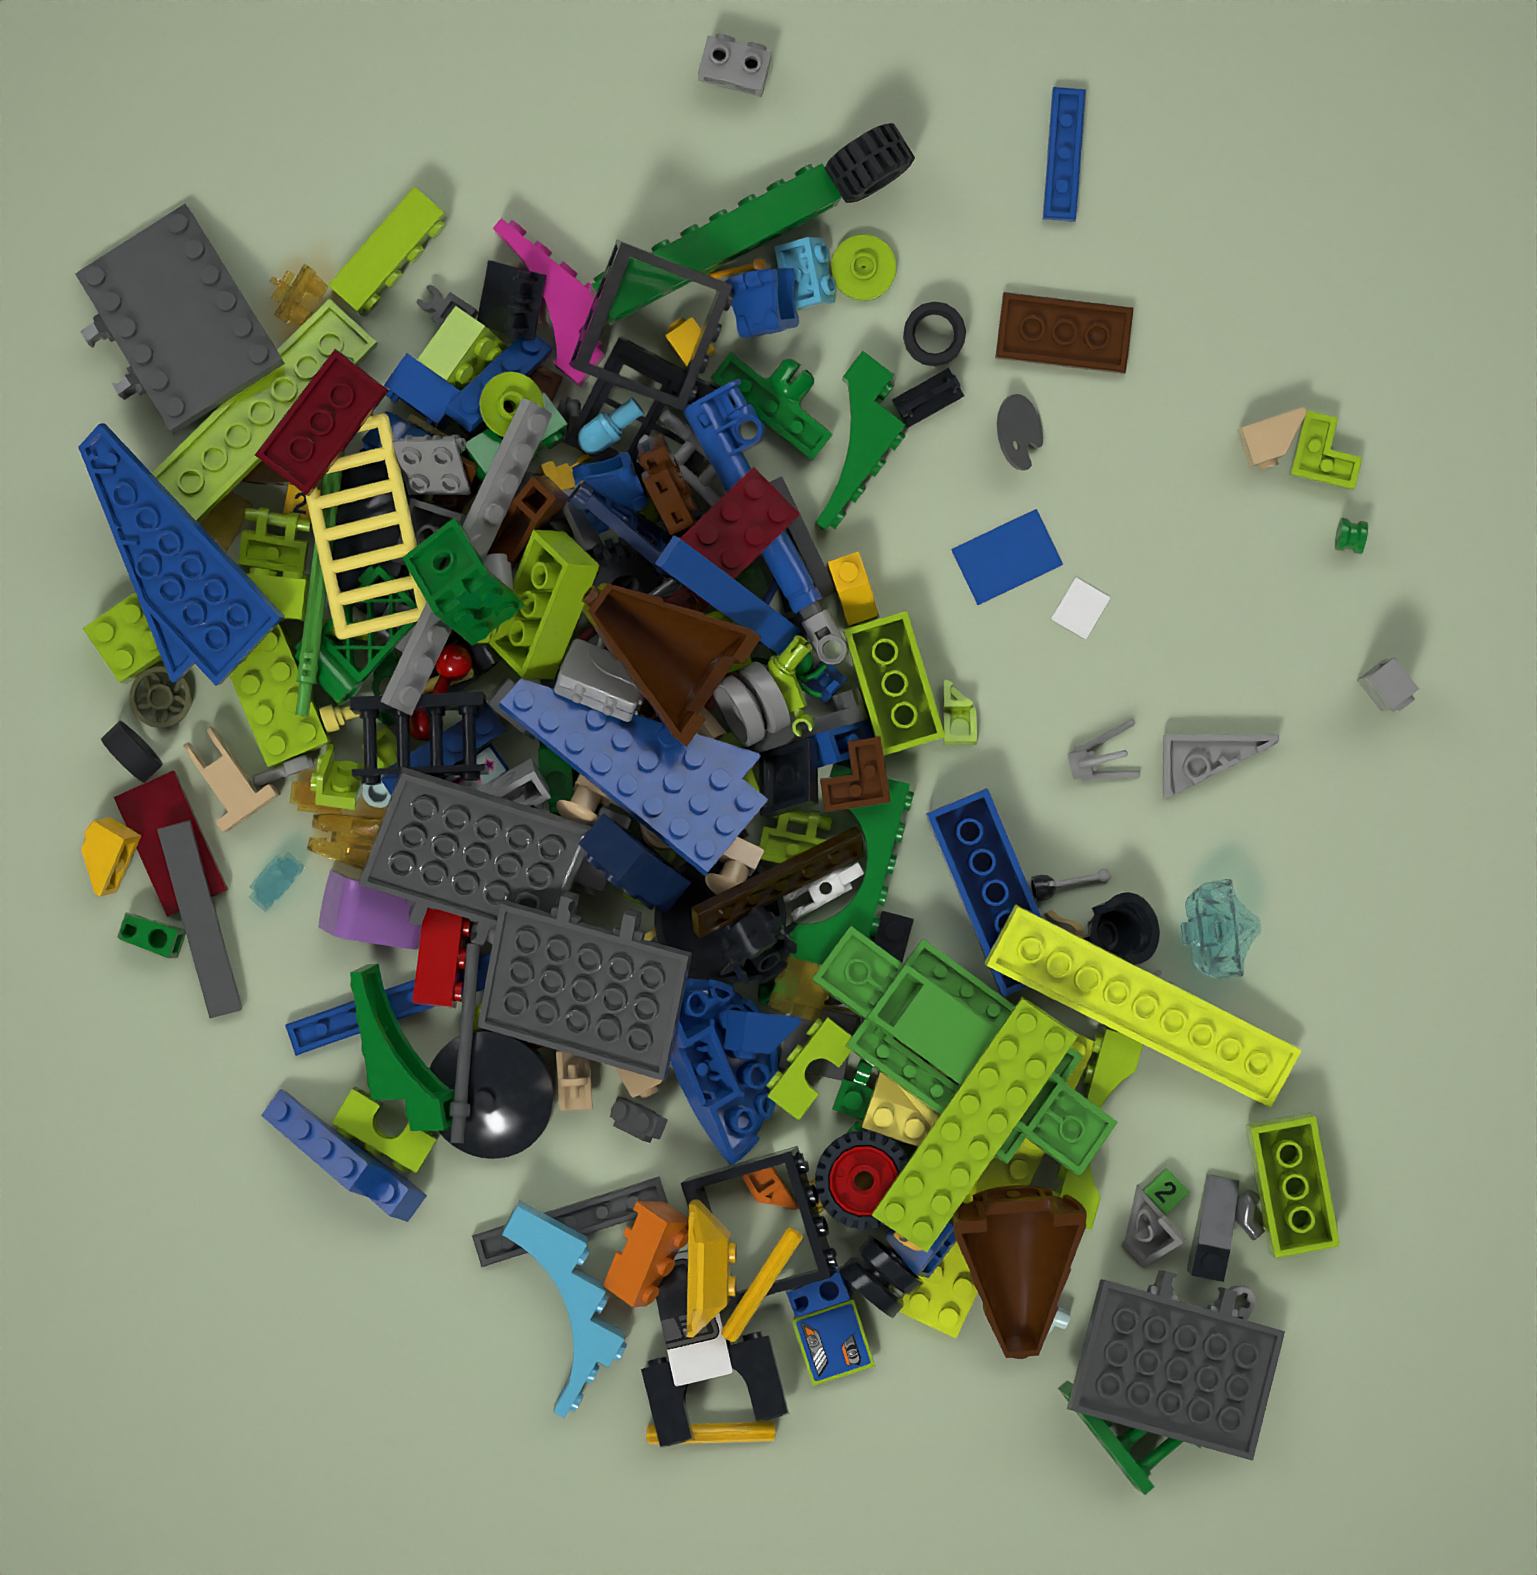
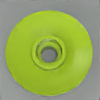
(510, 388)

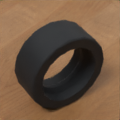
(948, 313)
(131, 751)

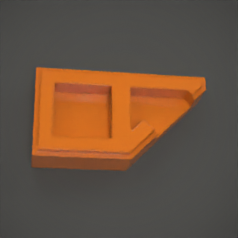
(769, 1188)

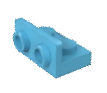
(810, 261)

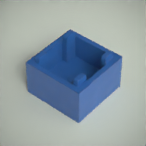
(421, 391)

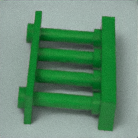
(1120, 1446)

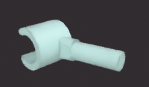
(1061, 1319)

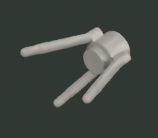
(1084, 762)

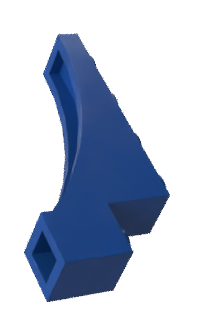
(343, 1159)

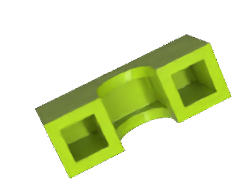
(790, 1088)
(359, 1120)

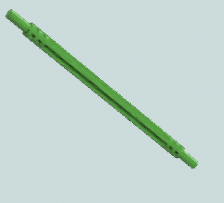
(315, 606)

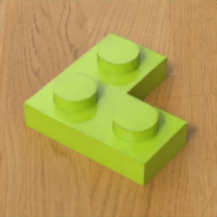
(1314, 456)

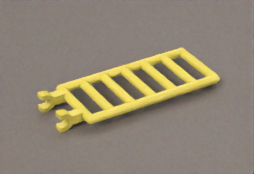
(400, 516)

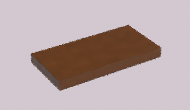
(1064, 333)

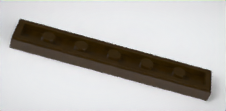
(777, 882)

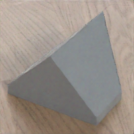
(1149, 1231)

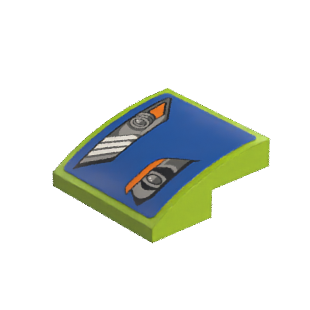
(833, 1343)

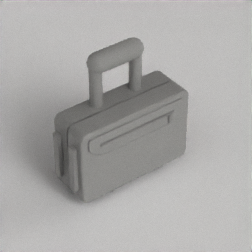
(598, 681)

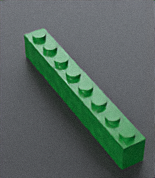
(724, 238)

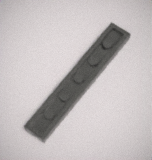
(199, 919)
(582, 1216)

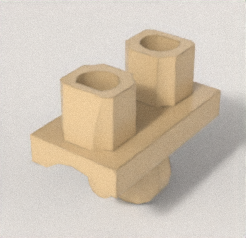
(573, 1082)

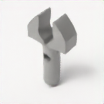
(286, 769)

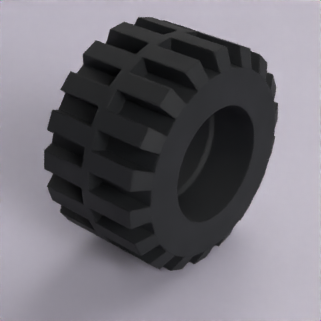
(869, 162)

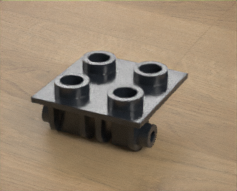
(511, 300)

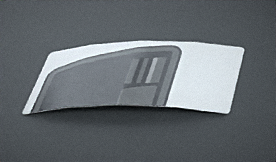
(689, 1357)

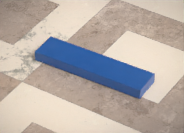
(1064, 154)

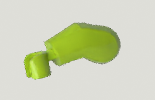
(783, 672)

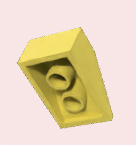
(893, 1113)

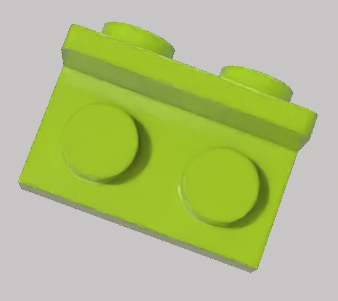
(335, 782)

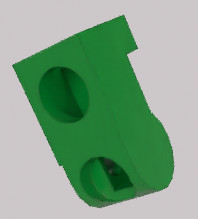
(152, 935)

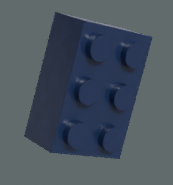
(633, 865)

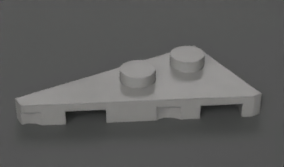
(1198, 757)

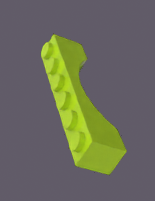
(1114, 1061)

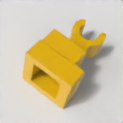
(561, 475)

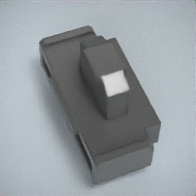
(637, 1120)

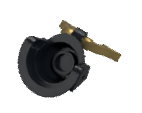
(1120, 925)

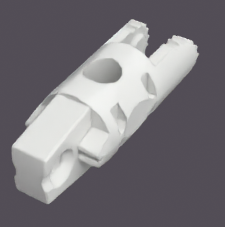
(839, 884)

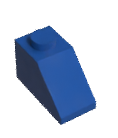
(833, 742)
(757, 1032)

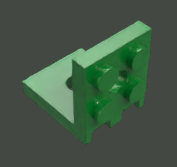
(462, 586)

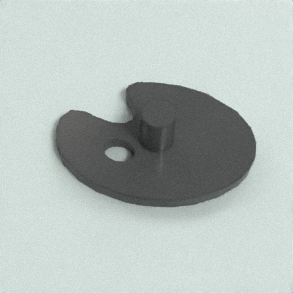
(1019, 423)

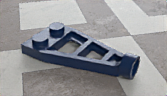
(623, 522)

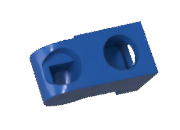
(819, 1294)

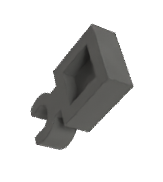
(443, 307)

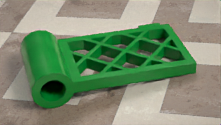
(336, 669)

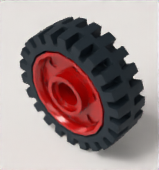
(837, 1171)

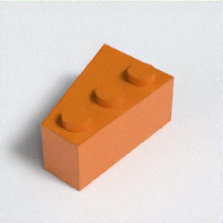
(647, 1253)

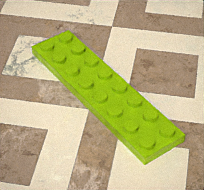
(226, 443)
(974, 1124)

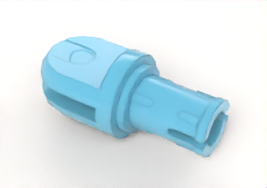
(606, 428)

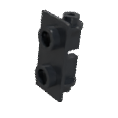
(928, 397)

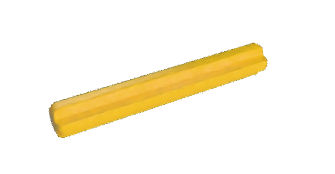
(761, 1284)
(724, 1432)

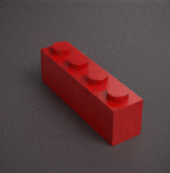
(441, 959)

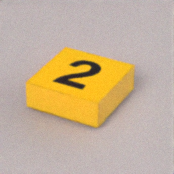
(296, 502)

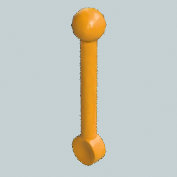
(758, 264)

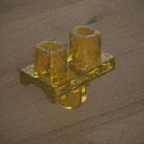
(290, 307)

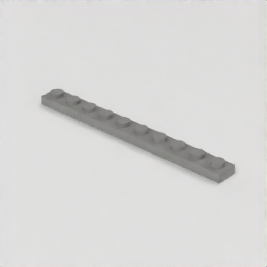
(481, 527)

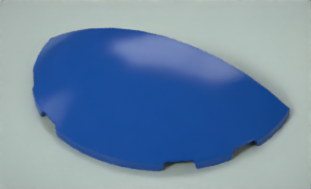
(721, 1088)

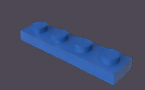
(520, 356)
(487, 729)

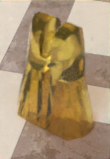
(350, 837)

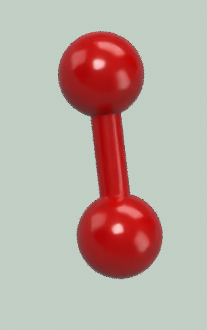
(451, 665)

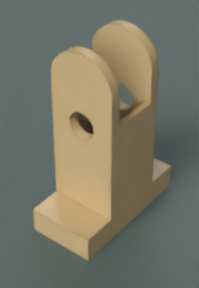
(231, 784)

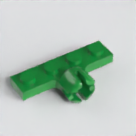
(778, 401)

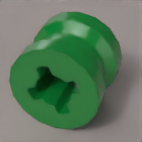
(1351, 536)

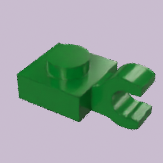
(854, 1094)

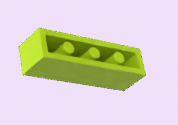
(388, 250)

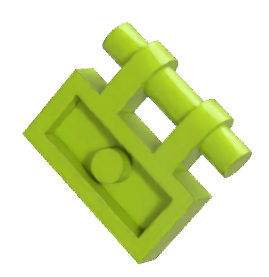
(272, 550)
(782, 845)

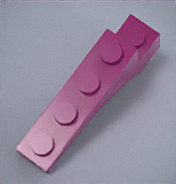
(564, 295)

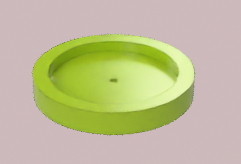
(868, 282)

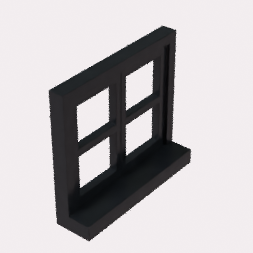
(658, 369)

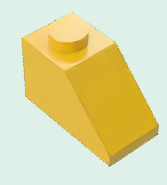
(853, 588)
(107, 853)

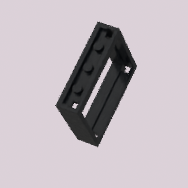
(601, 307)
(806, 1198)

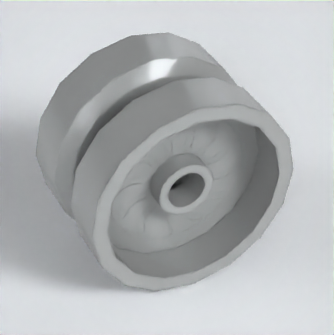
(752, 704)

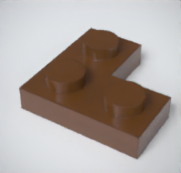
(867, 782)

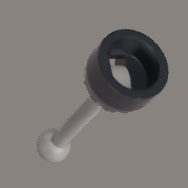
(1045, 887)

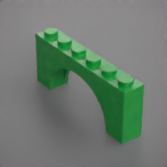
(881, 829)

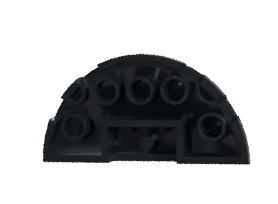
(369, 540)

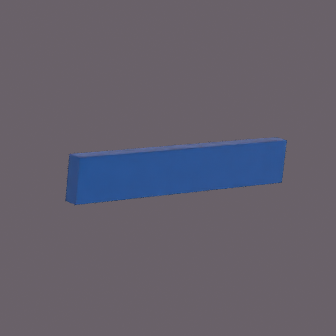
(726, 594)

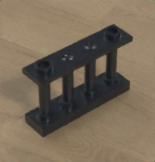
(434, 706)

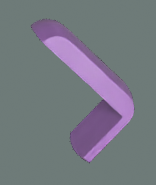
(366, 914)

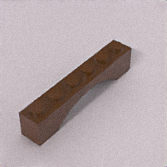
(529, 511)

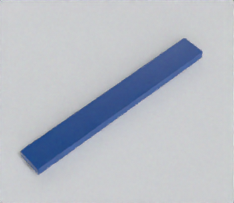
(341, 1021)

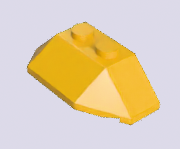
(708, 1267)

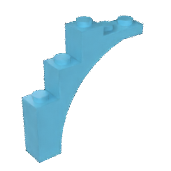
(558, 1251)

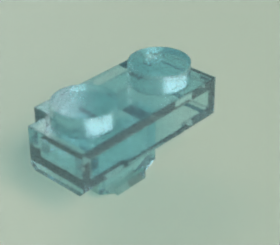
(275, 880)

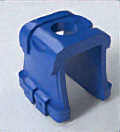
(764, 301)
(615, 479)

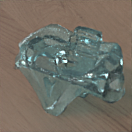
(1218, 929)

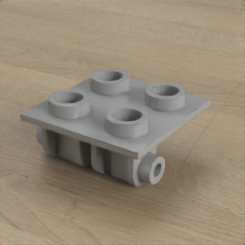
(432, 465)

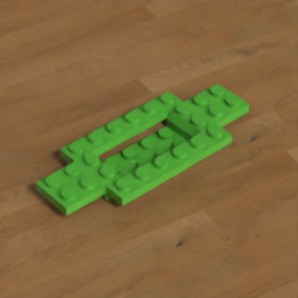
(950, 1023)

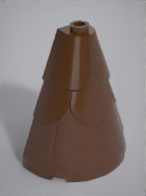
(668, 651)
(1019, 1259)

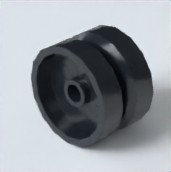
(877, 1281)

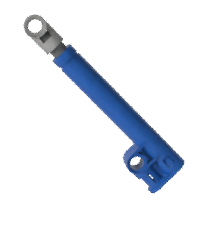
(718, 430)

